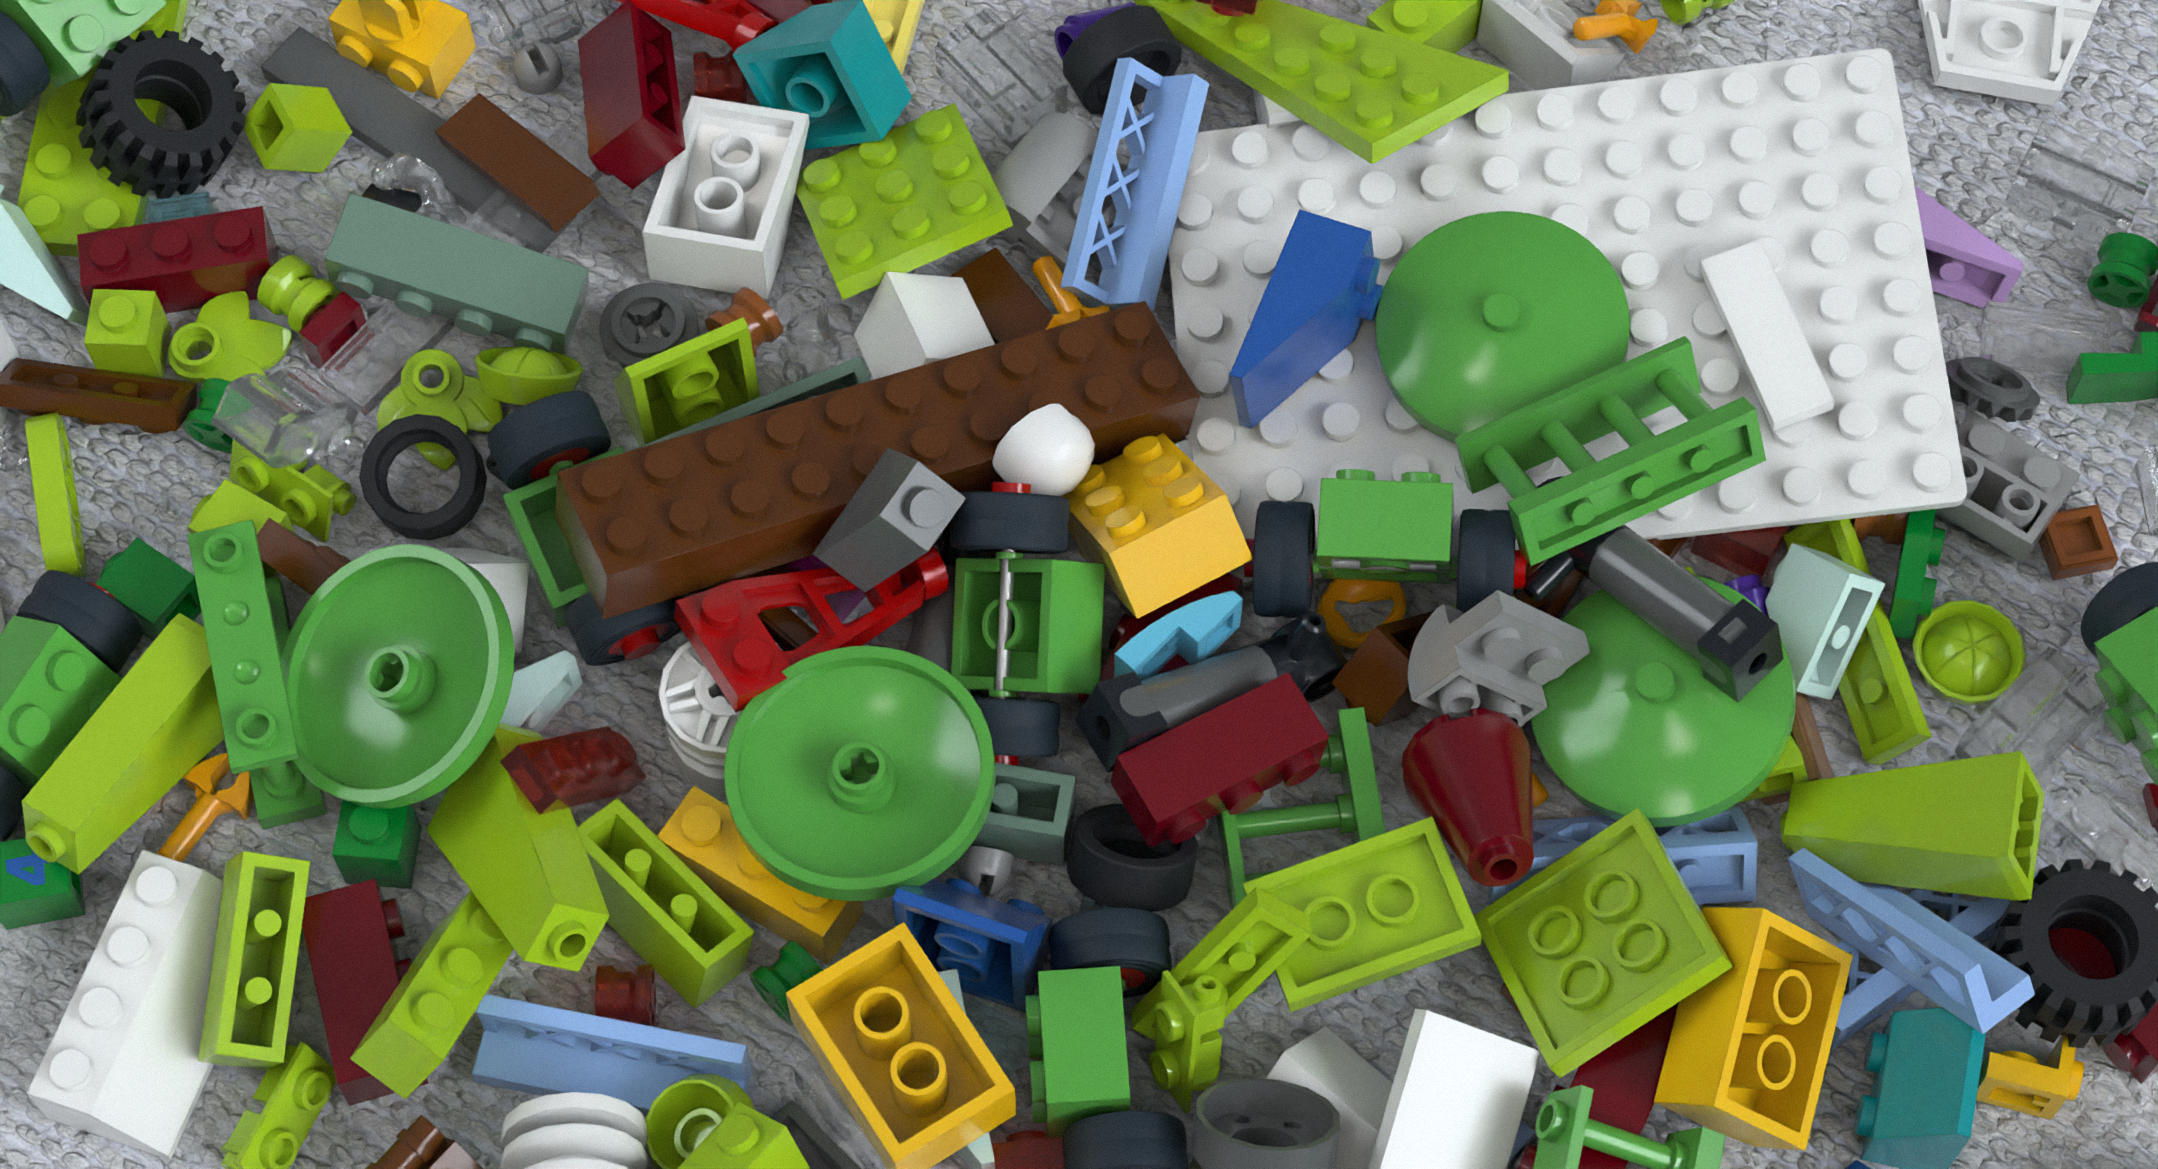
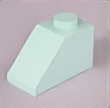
(1820, 615)

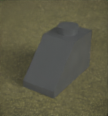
(888, 521)

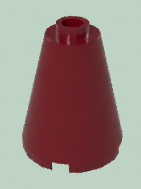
(1478, 789)

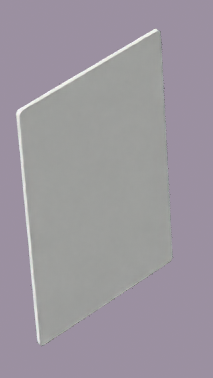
(1656, 181)

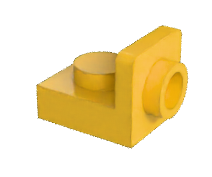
(2024, 1085)

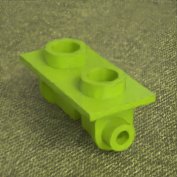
(305, 497)
(1188, 1036)
(292, 1102)

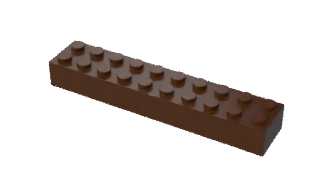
(779, 479)

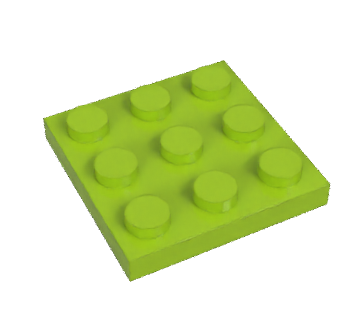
(900, 200)
(1600, 943)

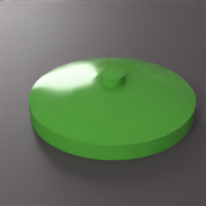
(1497, 319)
(397, 675)
(1649, 730)
(860, 773)

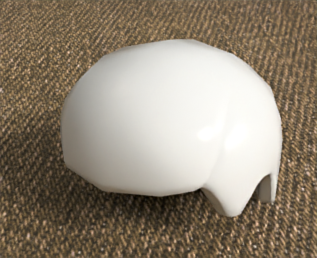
(1046, 451)

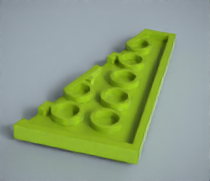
(1337, 75)

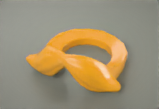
(1355, 592)

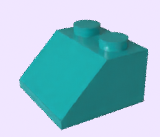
(829, 67)
(1921, 1090)

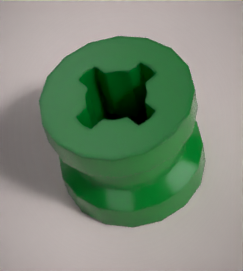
(2123, 270)
(198, 421)
(787, 972)

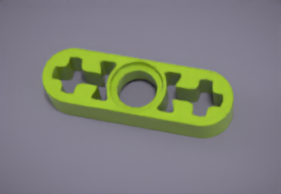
(55, 494)

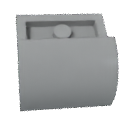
(1046, 183)
(2009, 488)
(1491, 658)

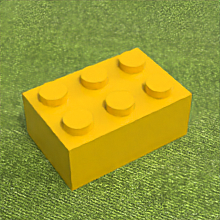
(1154, 524)
(1759, 1036)
(901, 1052)

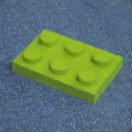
(1371, 913)

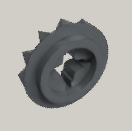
(643, 306)
(1991, 389)

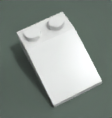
(726, 197)

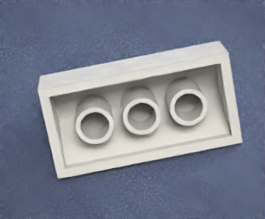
(136, 1020)

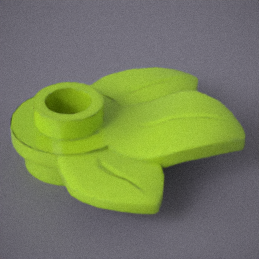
(234, 342)
(455, 400)

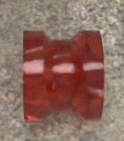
(719, 77)
(626, 994)

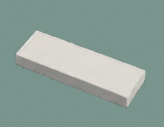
(1766, 335)

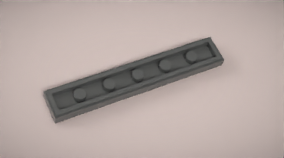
(382, 116)

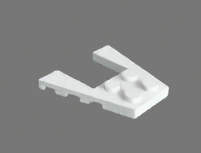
(2006, 45)

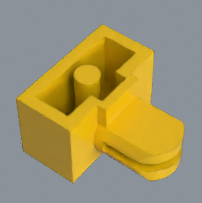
(408, 40)

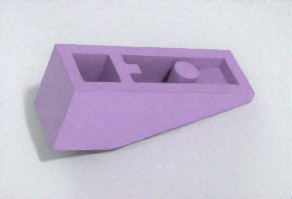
(1962, 258)

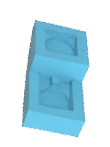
(1190, 631)

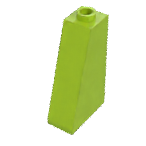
(128, 751)
(1926, 826)
(519, 863)

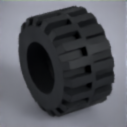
(179, 78)
(2114, 914)

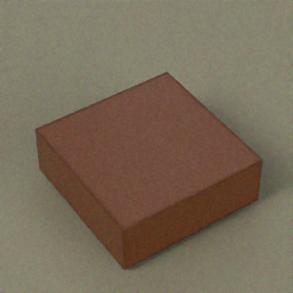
(2077, 543)

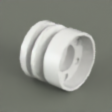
(696, 719)
(574, 1133)

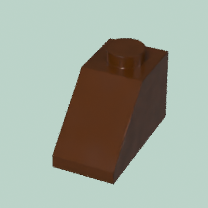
(1379, 672)

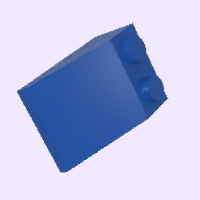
(1306, 313)
(987, 941)

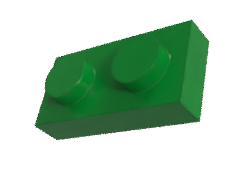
(1912, 590)

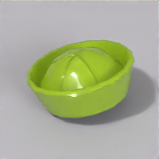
(525, 373)
(1968, 652)
(680, 1114)

